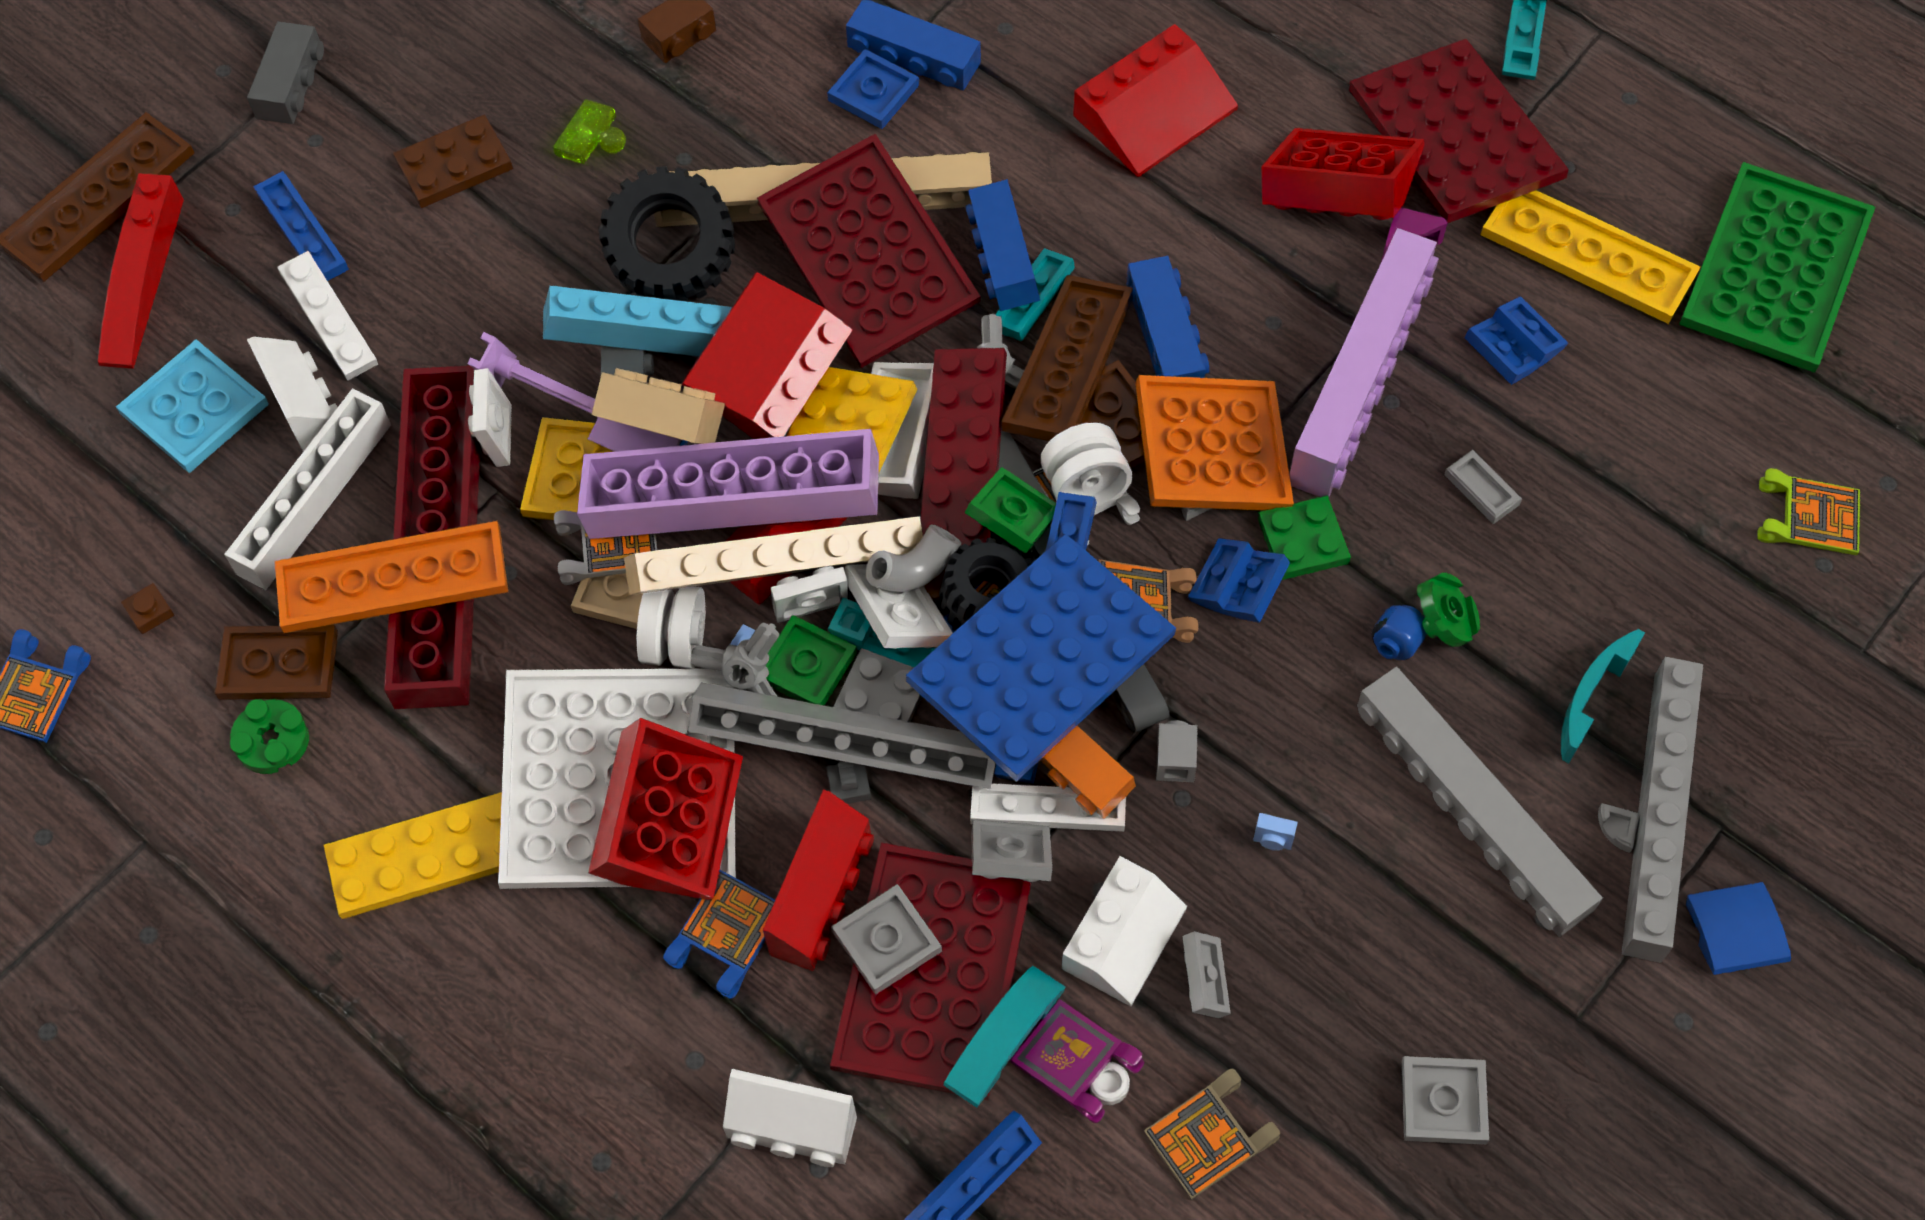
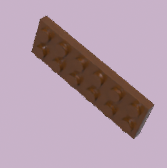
(92, 197)
(1068, 358)

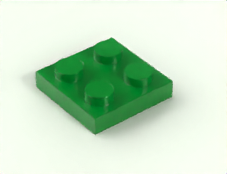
(1012, 510)
(1306, 536)
(808, 661)

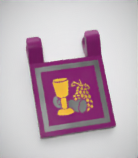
(1070, 1053)

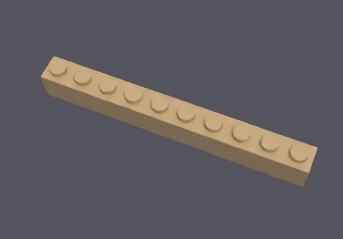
(935, 180)

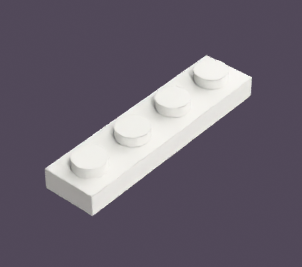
(327, 315)
(1040, 806)

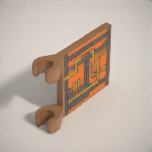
(1155, 588)

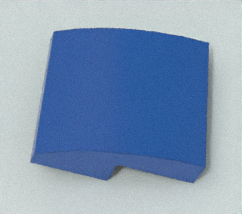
(1516, 340)
(1239, 580)
(1738, 928)

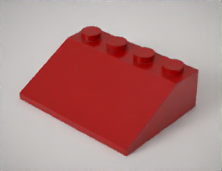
(1153, 101)
(1341, 172)
(768, 357)
(666, 812)

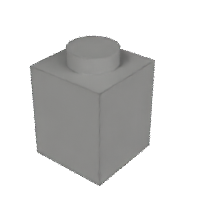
(1176, 752)

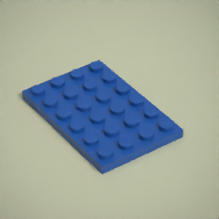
(1040, 656)

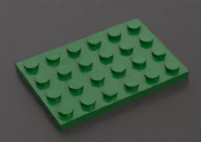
(1778, 267)

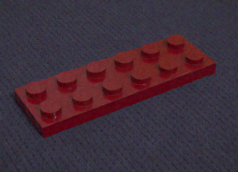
(962, 437)

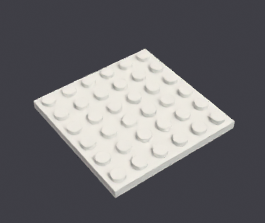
(561, 757)

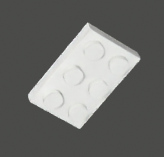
(898, 617)

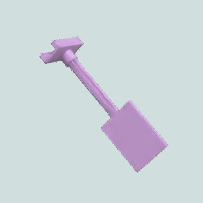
(607, 433)

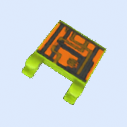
(1815, 514)

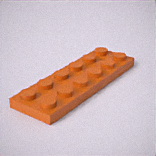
(390, 576)

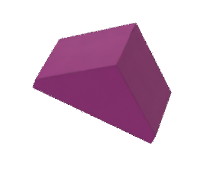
(1418, 223)

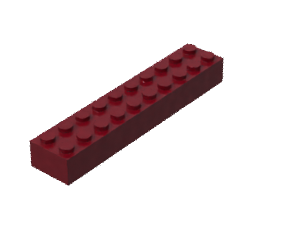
(434, 493)

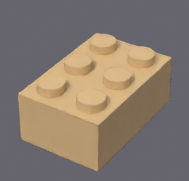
(658, 406)

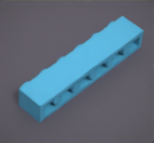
(630, 321)

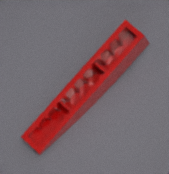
(138, 267)

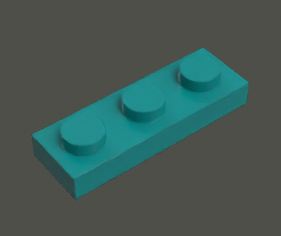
(1049, 273)

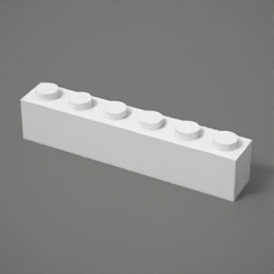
(308, 488)

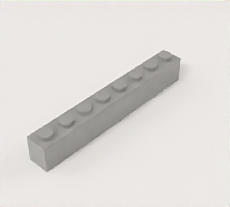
(839, 735)
(1478, 802)
(1663, 811)

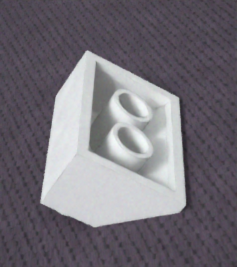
(294, 386)
(1123, 932)
(789, 1118)

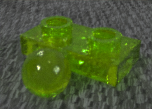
(586, 130)

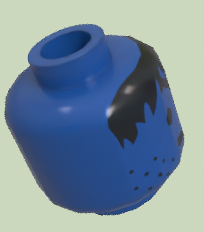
(1399, 631)

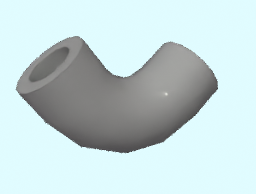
(917, 566)

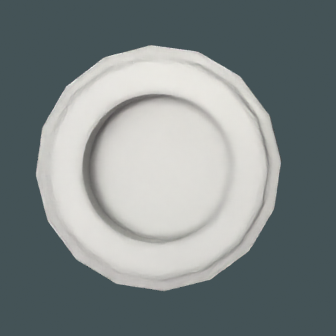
(1111, 1084)

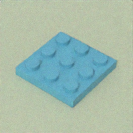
(192, 405)

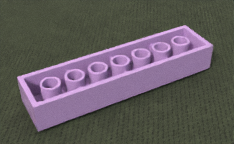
(1363, 365)
(729, 484)

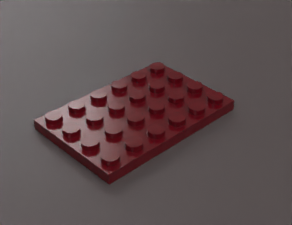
(1473, 131)
(869, 249)
(930, 1015)

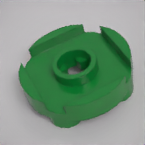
(1447, 610)
(257, 719)

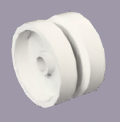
(1087, 463)
(670, 626)

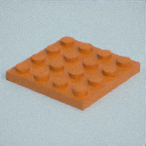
(1213, 443)

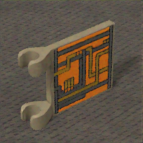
(1203, 1138)

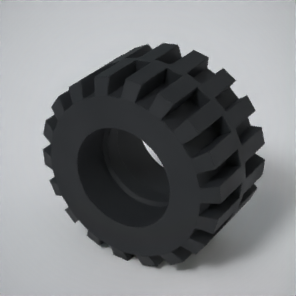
(975, 563)

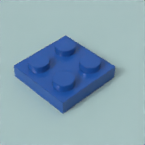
(873, 89)

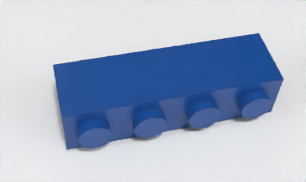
(914, 44)
(1003, 246)
(1165, 319)

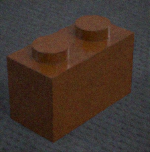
(676, 26)

